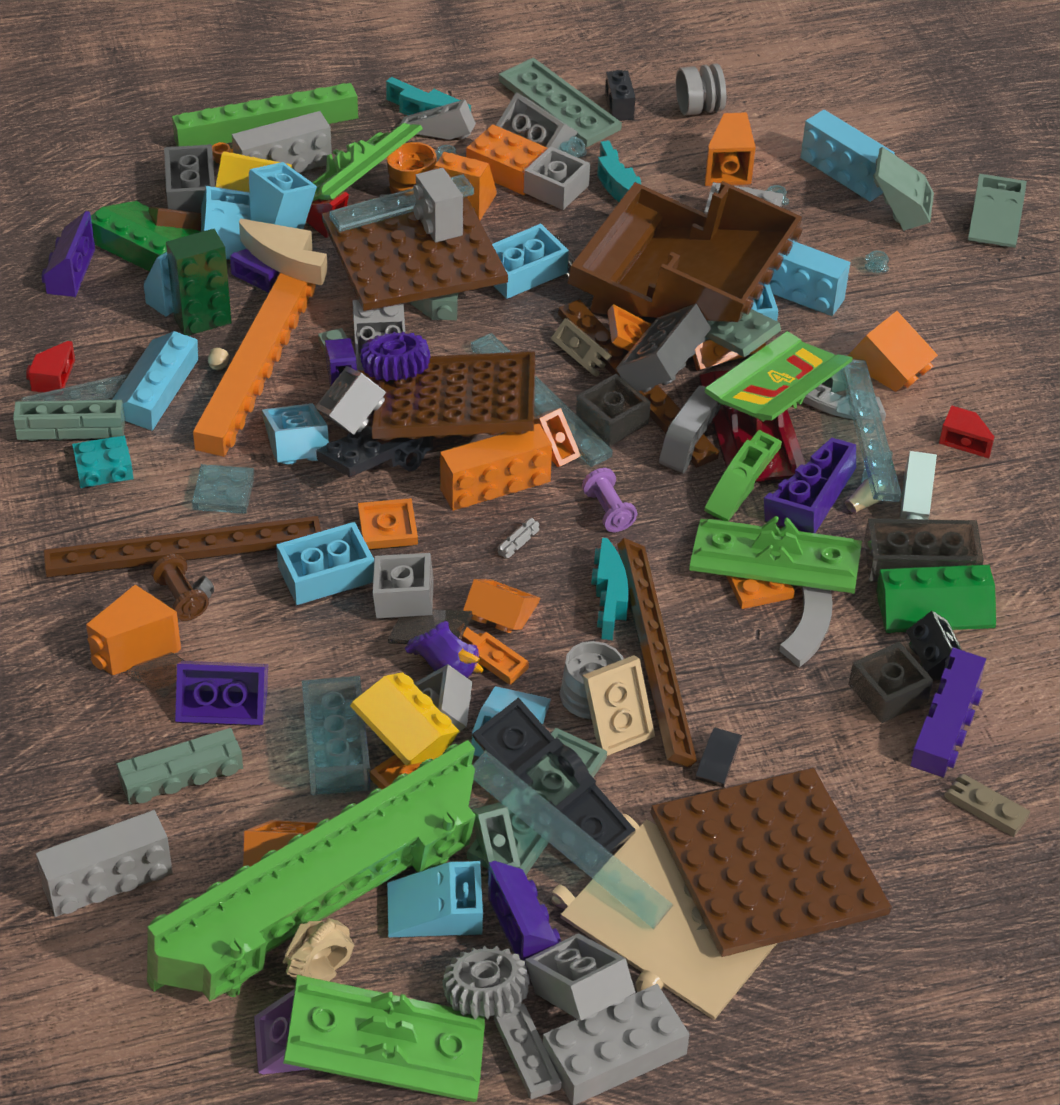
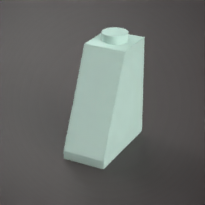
(918, 485)

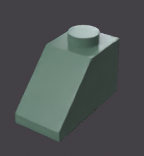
(439, 307)
(495, 834)

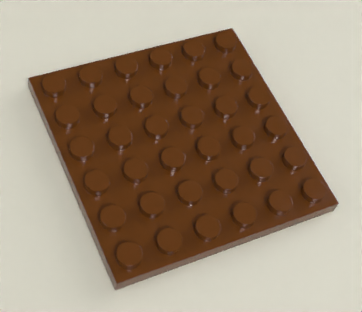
(401, 263)
(460, 397)
(769, 861)

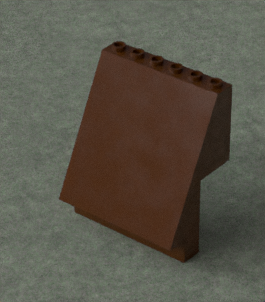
(668, 256)

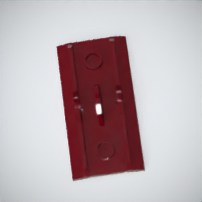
(736, 427)

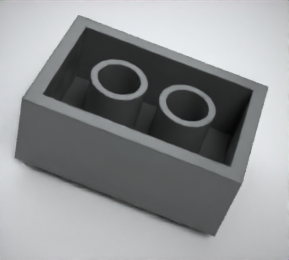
(187, 175)

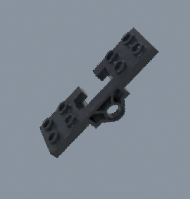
(361, 452)
(523, 742)

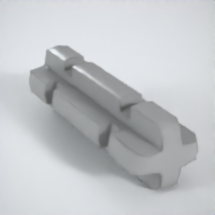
(518, 538)

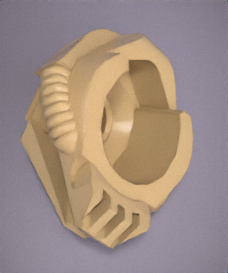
(319, 949)

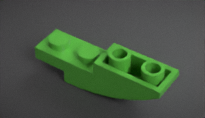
(741, 475)

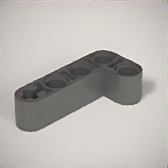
(687, 430)

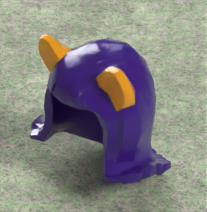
(443, 648)

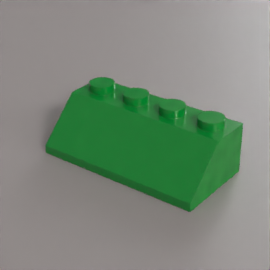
(956, 593)

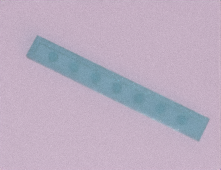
(870, 432)
(590, 445)
(571, 840)

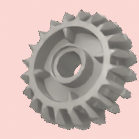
(486, 982)

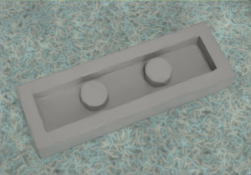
(528, 1052)

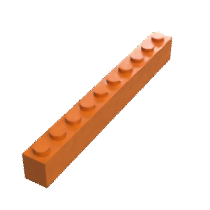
(252, 365)

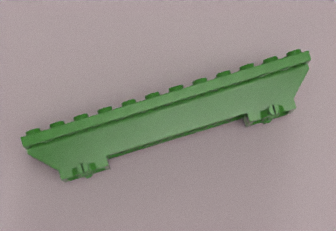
(227, 931)

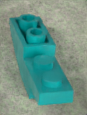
(413, 100)
(613, 174)
(610, 587)

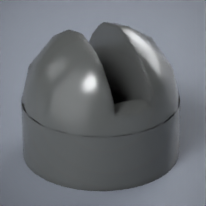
(205, 585)

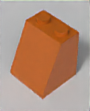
(731, 151)
(478, 175)
(895, 353)
(132, 632)

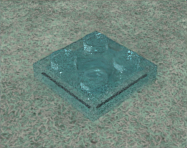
(223, 489)

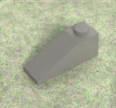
(444, 121)

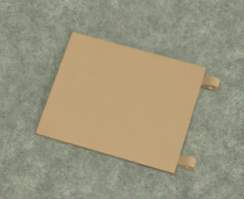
(673, 950)

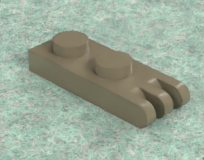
(580, 346)
(987, 804)

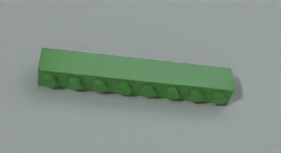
(218, 124)

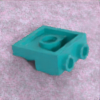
(103, 461)

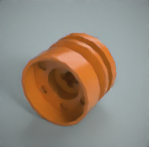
(407, 162)

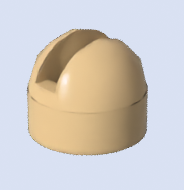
(218, 358)
(646, 980)

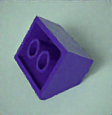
(70, 257)
(221, 692)
(519, 912)

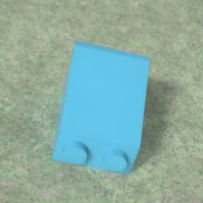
(280, 195)

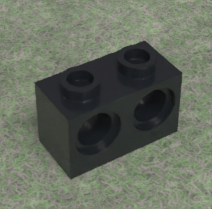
(620, 95)

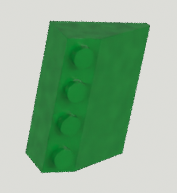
(131, 233)

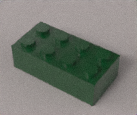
(199, 282)

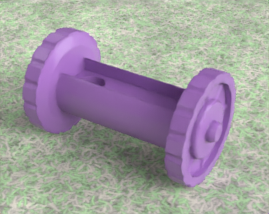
(618, 514)

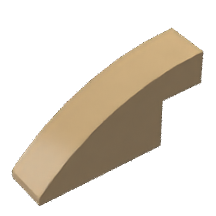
(284, 250)

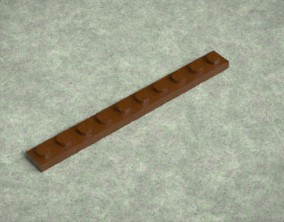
(662, 407)
(186, 544)
(657, 654)

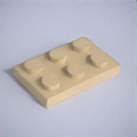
(619, 705)

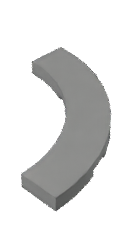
(834, 404)
(812, 627)

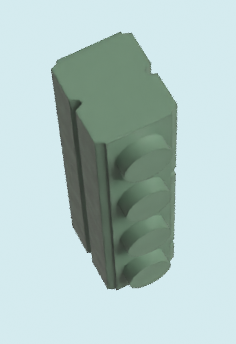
(69, 419)
(180, 766)

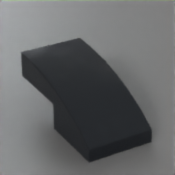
(718, 757)

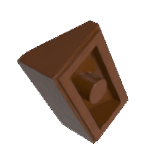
(175, 218)

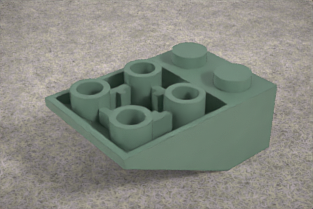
(904, 190)
(997, 210)

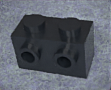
(932, 642)

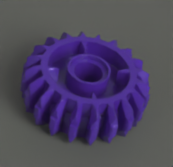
(395, 356)

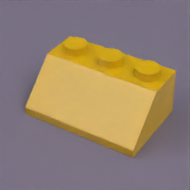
(235, 169)
(405, 719)

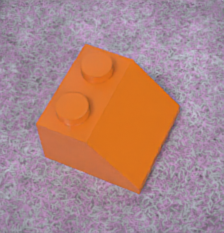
(500, 604)

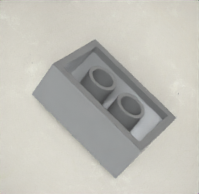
(534, 123)

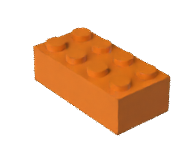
(495, 467)

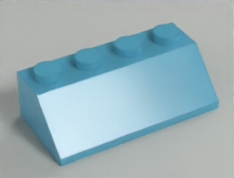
(157, 378)

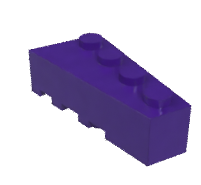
(813, 487)
(949, 714)

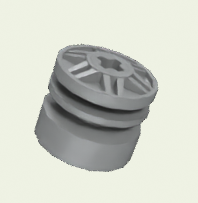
(700, 89)
(580, 661)

